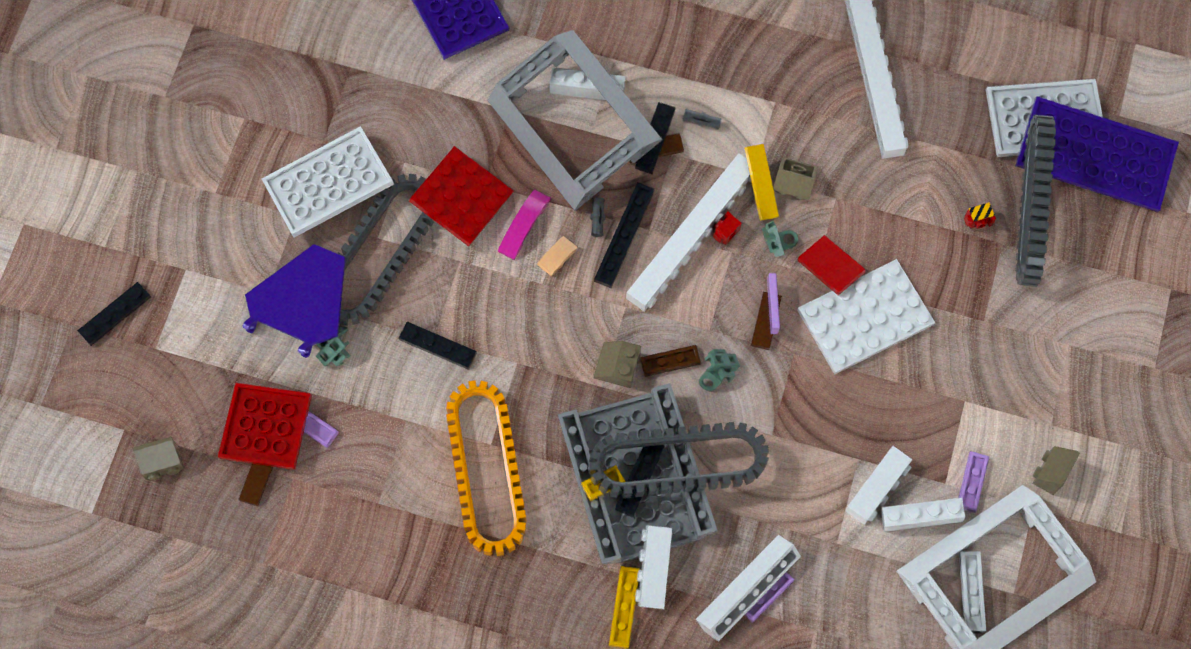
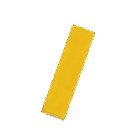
(761, 182)
(624, 607)

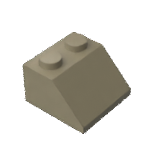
(795, 178)
(618, 363)
(158, 458)
(1055, 469)

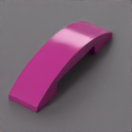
(523, 223)

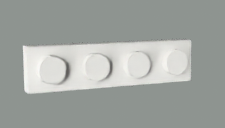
(972, 590)

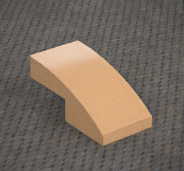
(557, 255)

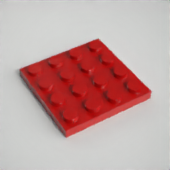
(461, 196)
(265, 426)

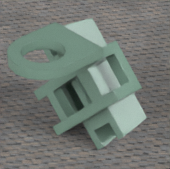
(775, 240)
(330, 353)
(721, 370)

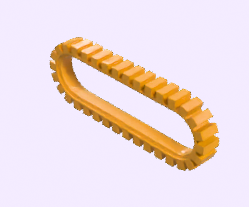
(462, 477)

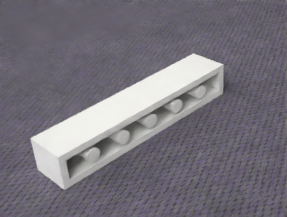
(748, 587)

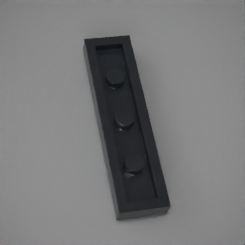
(660, 122)
(114, 313)
(437, 345)
(641, 471)

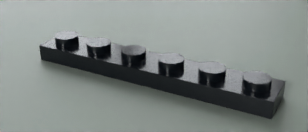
(624, 235)

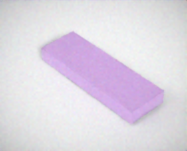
(773, 303)
(973, 480)
(769, 597)

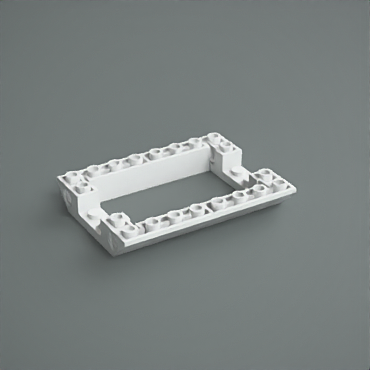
(1037, 514)

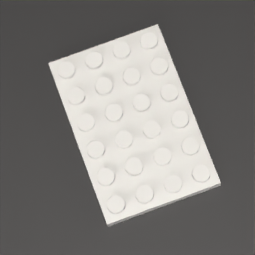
(1012, 106)
(327, 181)
(866, 317)

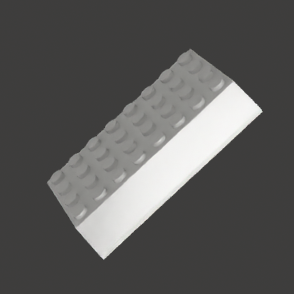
(685, 512)

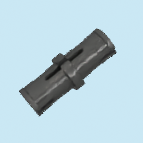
(713, 122)
(597, 217)

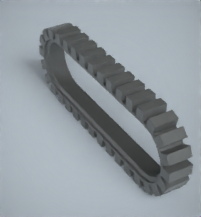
(1035, 201)
(401, 255)
(688, 482)

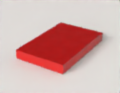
(831, 265)

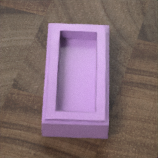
(319, 430)

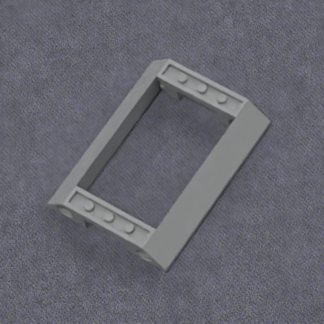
(631, 148)

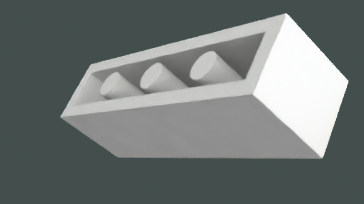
(577, 84)
(878, 485)
(922, 514)
(654, 567)

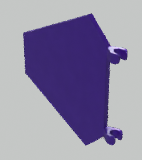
(301, 298)

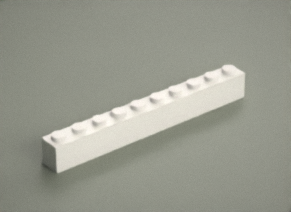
(877, 78)
(689, 234)

